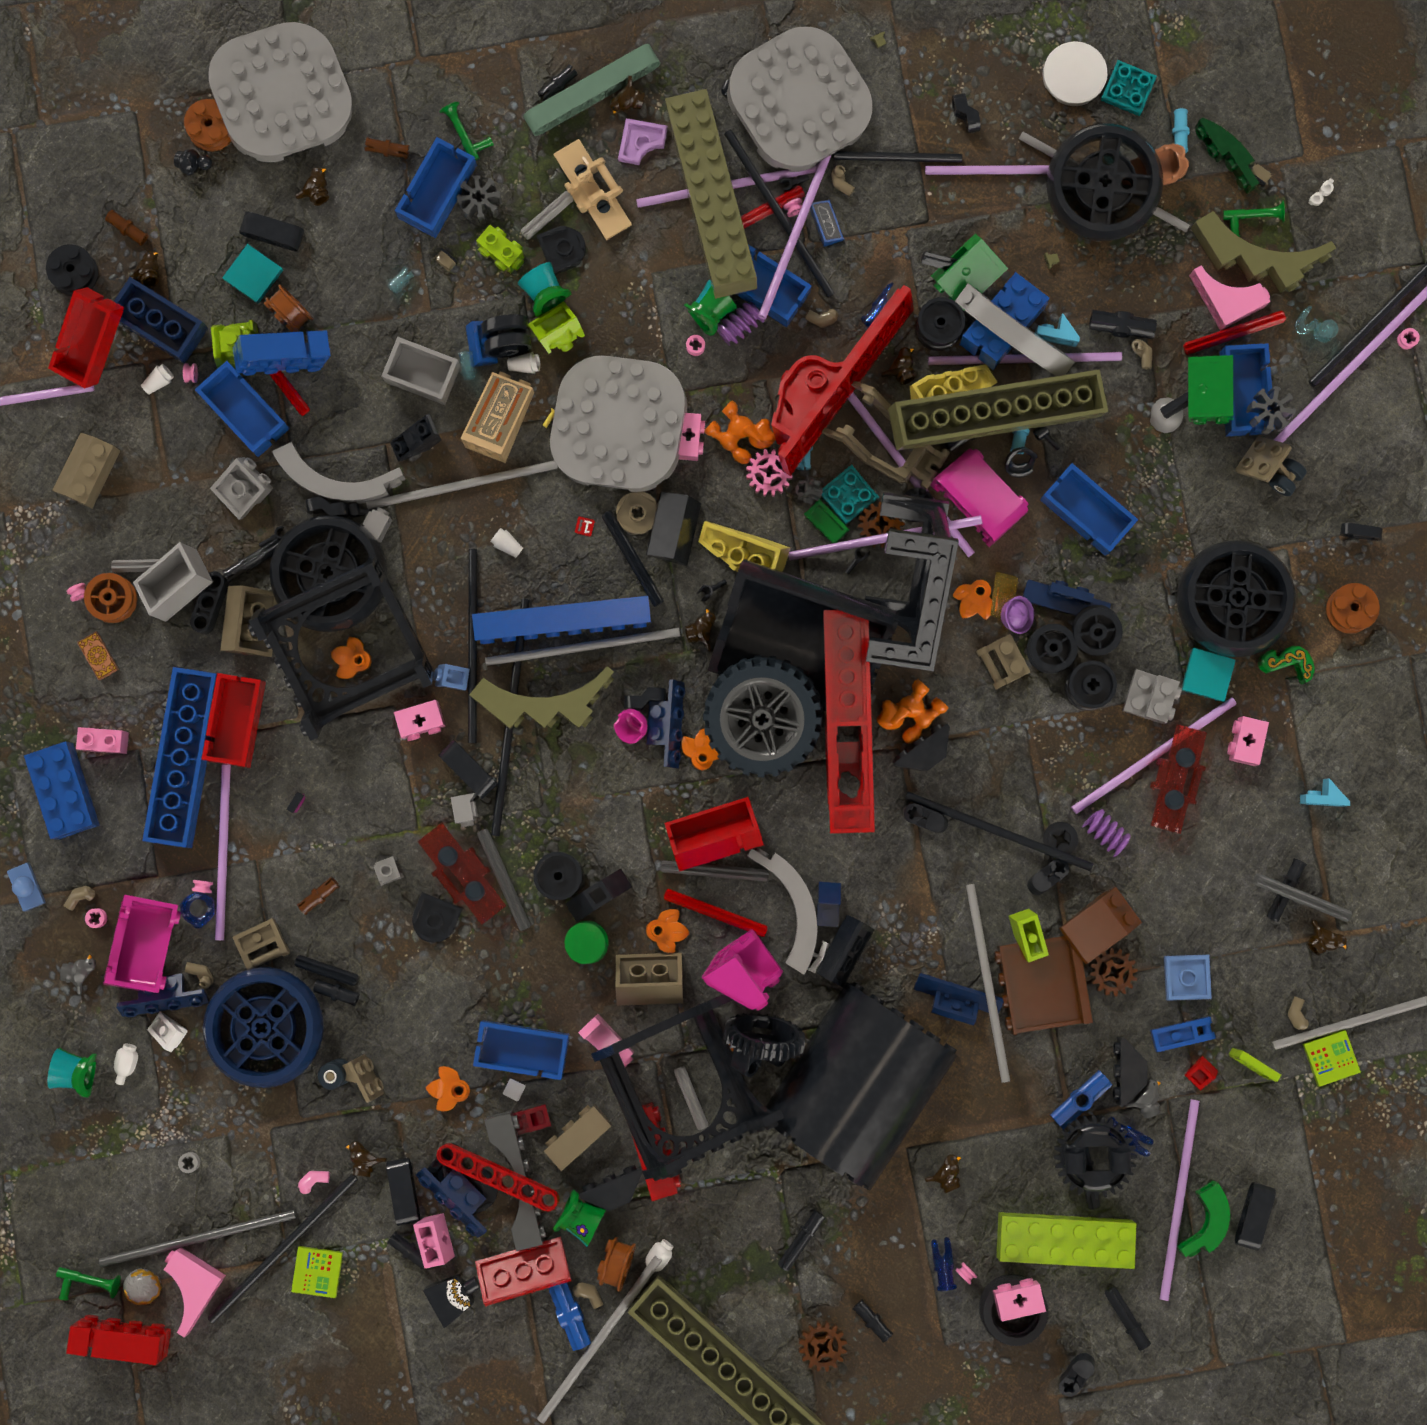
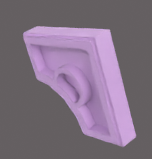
(639, 139)

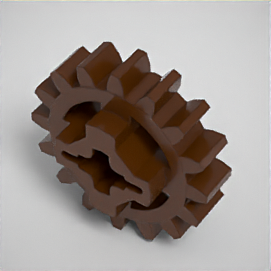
(870, 526)
(1108, 963)
(814, 1340)

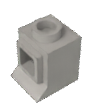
(377, 523)
(464, 809)
(387, 870)

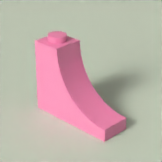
(1226, 302)
(602, 1035)
(197, 1284)

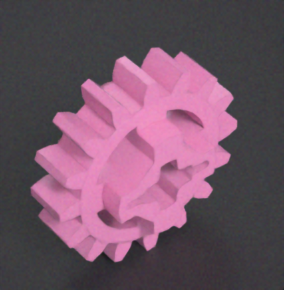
(760, 471)

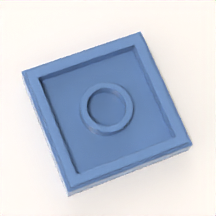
(1187, 977)

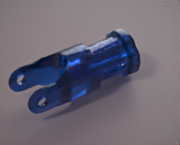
(877, 306)
(1136, 1136)
(943, 1265)

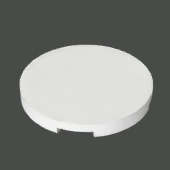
(1075, 73)

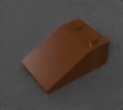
(1100, 925)

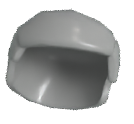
(1159, 422)

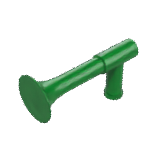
(451, 111)
(1235, 215)
(68, 1276)

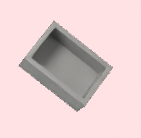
(421, 370)
(172, 582)

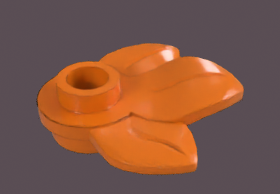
(973, 602)
(348, 658)
(699, 747)
(670, 930)
(445, 1089)

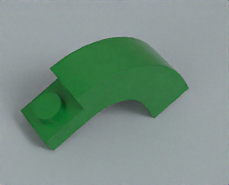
(1215, 1224)

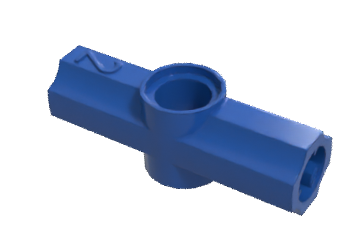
(1092, 1089)
(570, 1316)

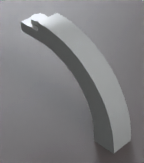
(1014, 332)
(333, 490)
(804, 908)

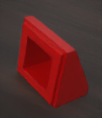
(1201, 1073)

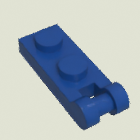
(1182, 1034)

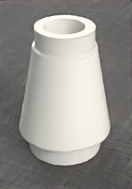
(524, 363)
(157, 379)
(505, 542)

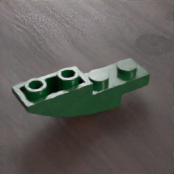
(1225, 146)

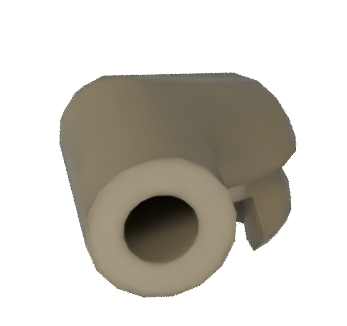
(1144, 351)
(79, 894)

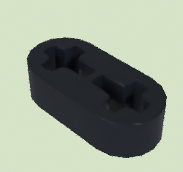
(1361, 531)

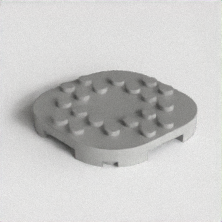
(280, 91)
(799, 98)
(618, 423)

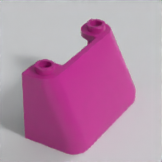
(980, 491)
(141, 944)
(744, 971)

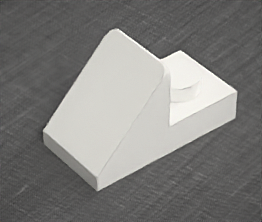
(167, 1031)

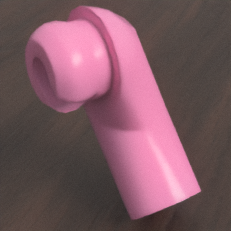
(311, 1178)

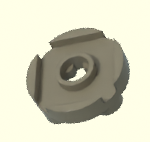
(626, 518)

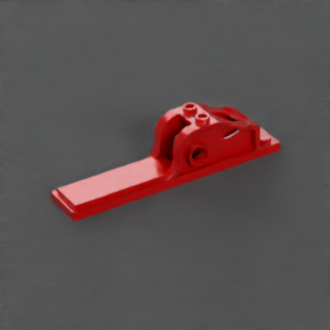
(818, 388)
(848, 705)

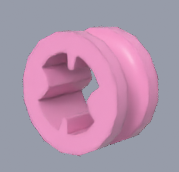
(793, 207)
(1414, 335)
(691, 339)
(190, 373)
(76, 592)
(202, 886)
(89, 916)
(966, 1273)

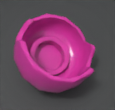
(631, 726)

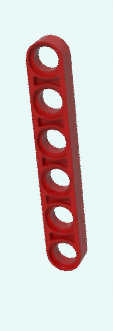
(496, 1181)

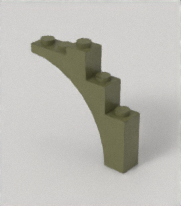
(1227, 249)
(543, 710)

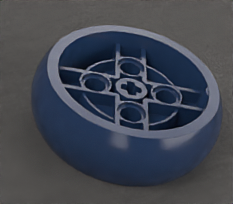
(232, 999)

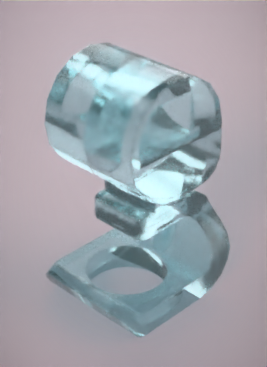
(1322, 331)

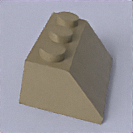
(86, 470)
(240, 607)
(649, 979)

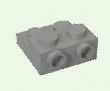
(242, 487)
(1152, 697)

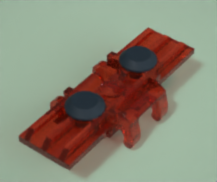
(1171, 777)
(467, 868)

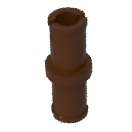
(387, 148)
(126, 227)
(318, 895)

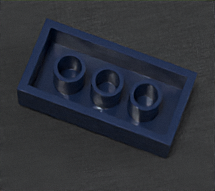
(159, 320)

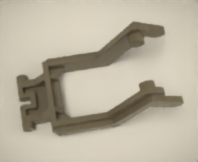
(917, 464)

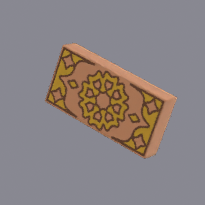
(98, 656)

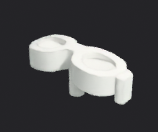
(1326, 189)
(820, 956)

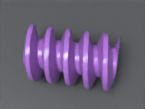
(739, 323)
(1107, 831)

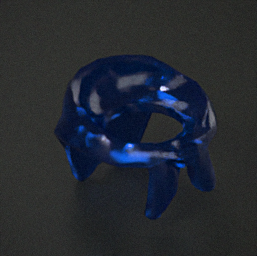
(197, 922)

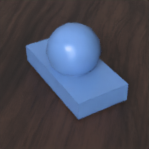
(26, 887)

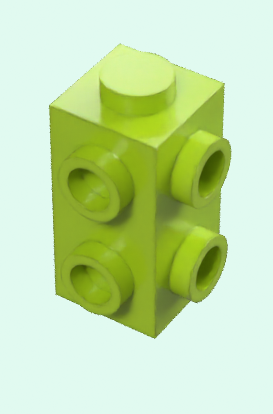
(506, 254)

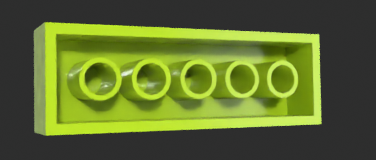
(1066, 1240)

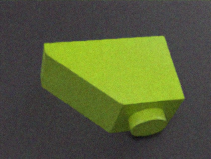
(1029, 934)

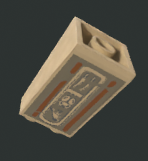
(498, 416)

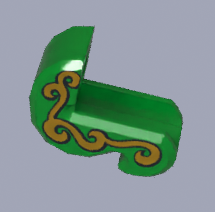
(1292, 655)

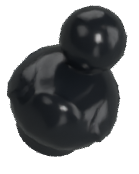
(190, 160)

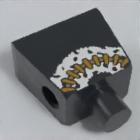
(451, 1297)

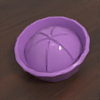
(1017, 615)

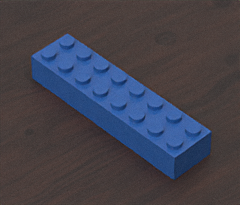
(561, 618)
(179, 766)

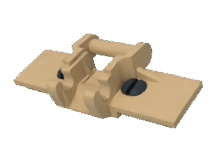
(587, 194)

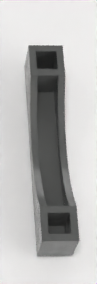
(503, 1134)

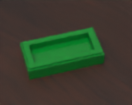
(826, 522)

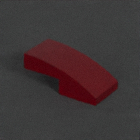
(533, 1119)

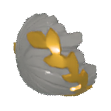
(142, 1287)

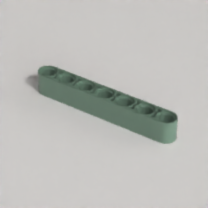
(591, 89)

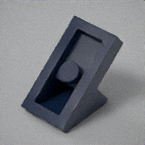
(828, 904)

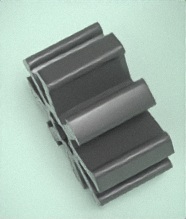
(488, 199)
(1277, 417)

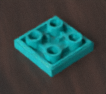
(1128, 88)
(252, 273)
(848, 494)
(1208, 674)

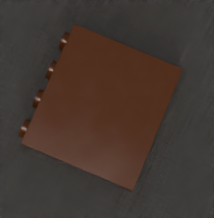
(1044, 991)

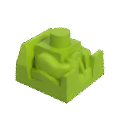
(557, 328)
(225, 337)

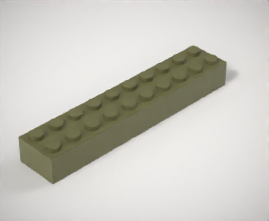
(711, 194)
(997, 409)
(717, 1358)

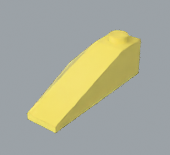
(952, 382)
(735, 546)

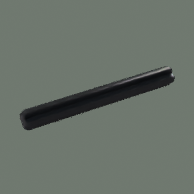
(632, 558)

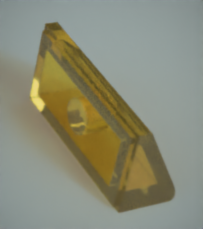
(1004, 590)

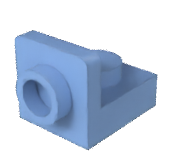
(451, 676)

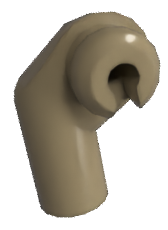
(839, 182)
(823, 320)
(202, 972)
(1296, 1016)
(588, 1291)

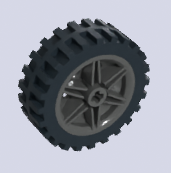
(751, 680)

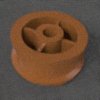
(206, 126)
(288, 309)
(1362, 600)
(122, 601)
(616, 1264)

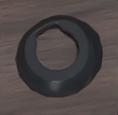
(1023, 469)

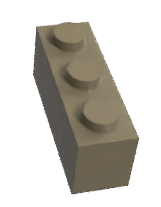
(577, 1136)

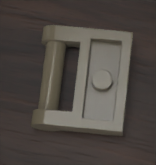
(1009, 658)
(257, 938)

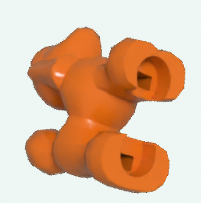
(740, 427)
(911, 706)

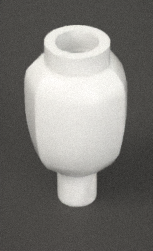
(125, 1062)
(662, 1251)

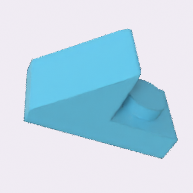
(1062, 335)
(1330, 796)

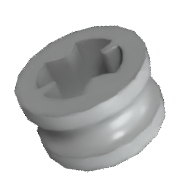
(196, 1161)

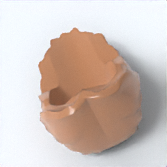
(1172, 160)

